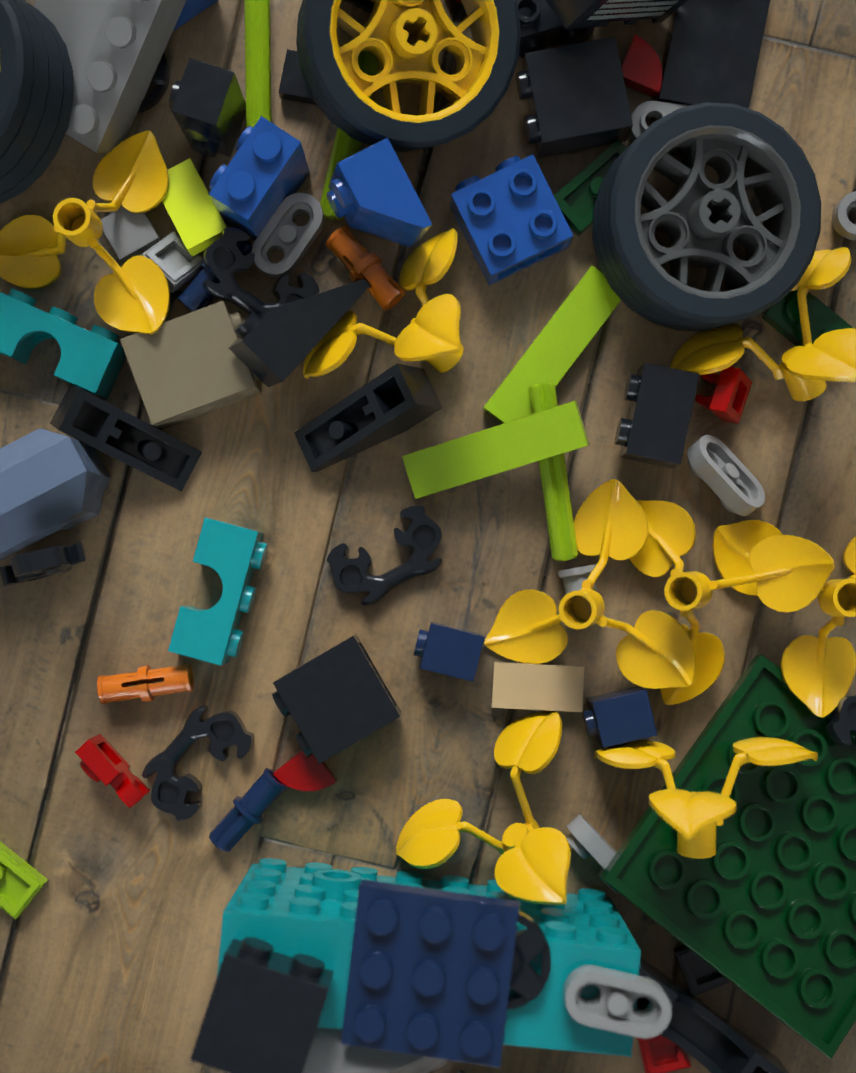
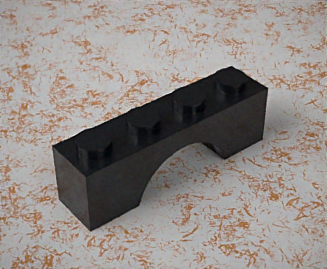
(707, 1034)

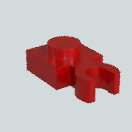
(105, 764)

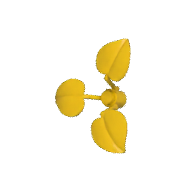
(135, 294)
(428, 337)
(802, 367)
(786, 570)
(531, 632)
(812, 667)
(698, 813)
(532, 858)

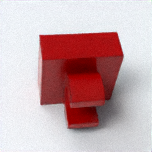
(729, 395)

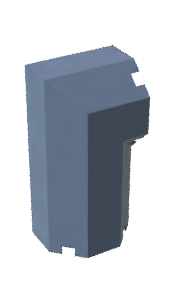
(47, 487)

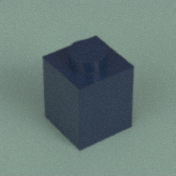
(449, 651)
(619, 717)

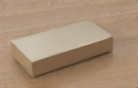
(537, 686)

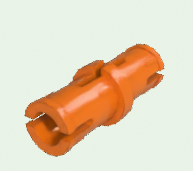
(365, 266)
(119, 688)

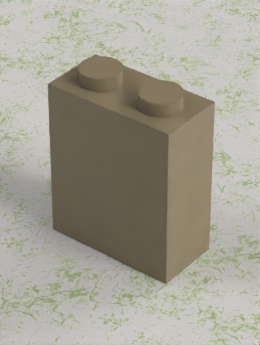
(189, 366)

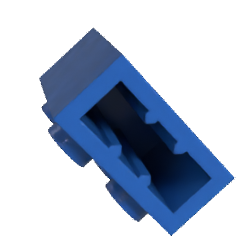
(258, 177)
(510, 218)

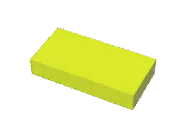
(192, 208)

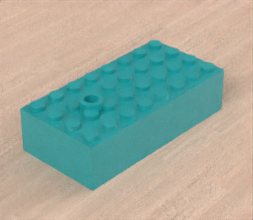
(316, 912)

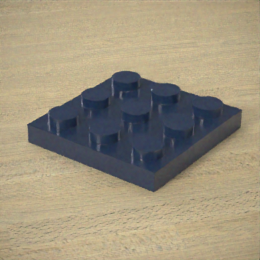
(430, 973)

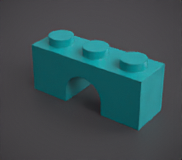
(87, 357)
(214, 632)

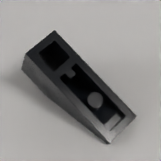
(286, 334)
(369, 416)
(125, 437)

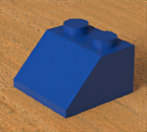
(378, 196)

